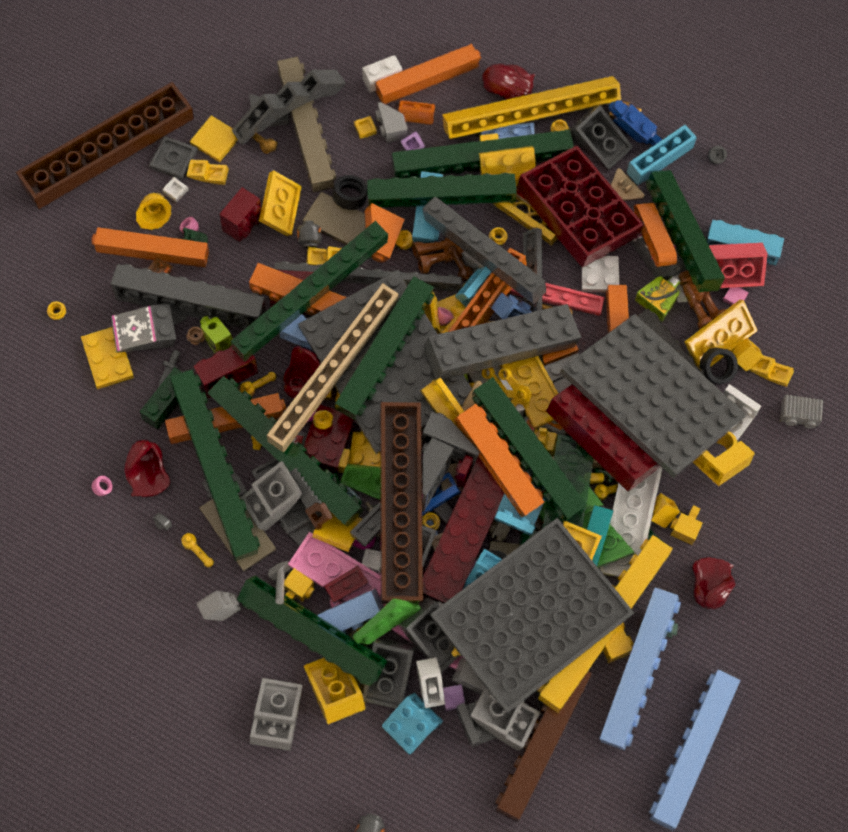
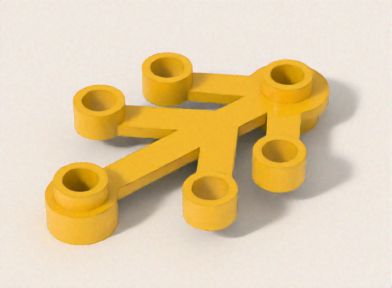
(515, 393)

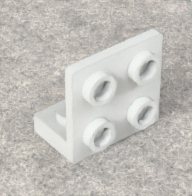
(745, 404)

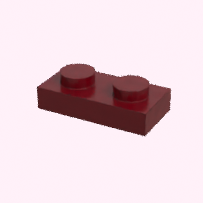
(463, 471)
(346, 584)

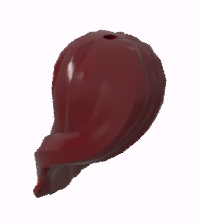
(508, 80)
(301, 368)
(146, 469)
(712, 582)

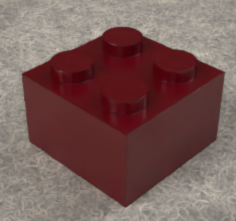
(241, 215)

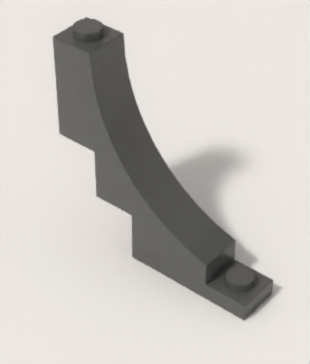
(292, 95)

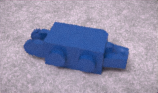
(634, 123)

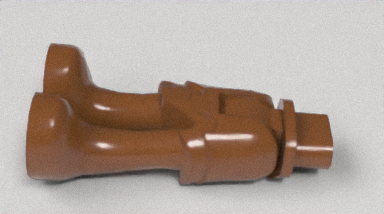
(425, 261)
(694, 300)

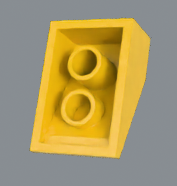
(334, 690)

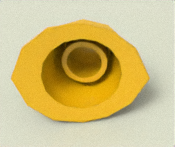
(153, 211)

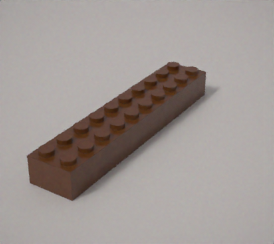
(105, 145)
(400, 502)

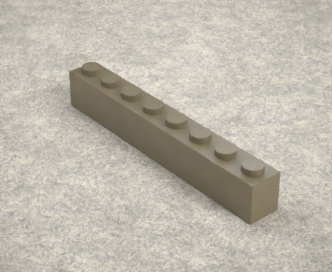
(308, 131)

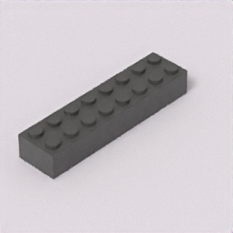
(187, 296)
(501, 342)

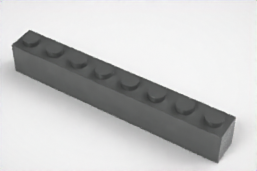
(484, 250)

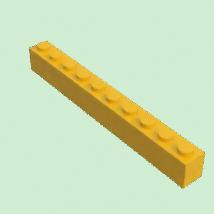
(531, 107)
(630, 588)

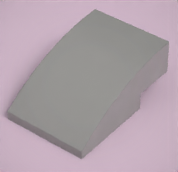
(271, 496)
(276, 714)
(510, 727)

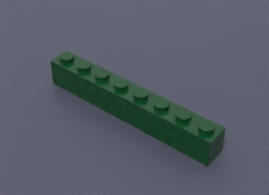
(448, 189)
(685, 231)
(384, 348)
(528, 449)
(312, 631)

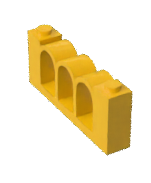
(728, 463)

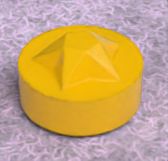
(404, 240)
(322, 419)

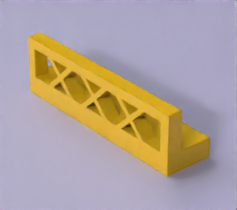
(525, 218)
(442, 399)

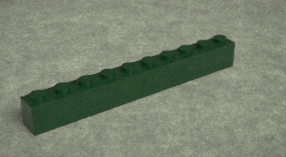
(465, 156)
(309, 291)
(254, 420)
(214, 466)

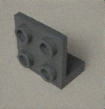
(475, 733)

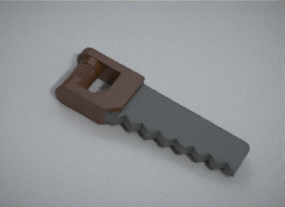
(311, 501)

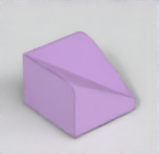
(413, 142)
(453, 696)

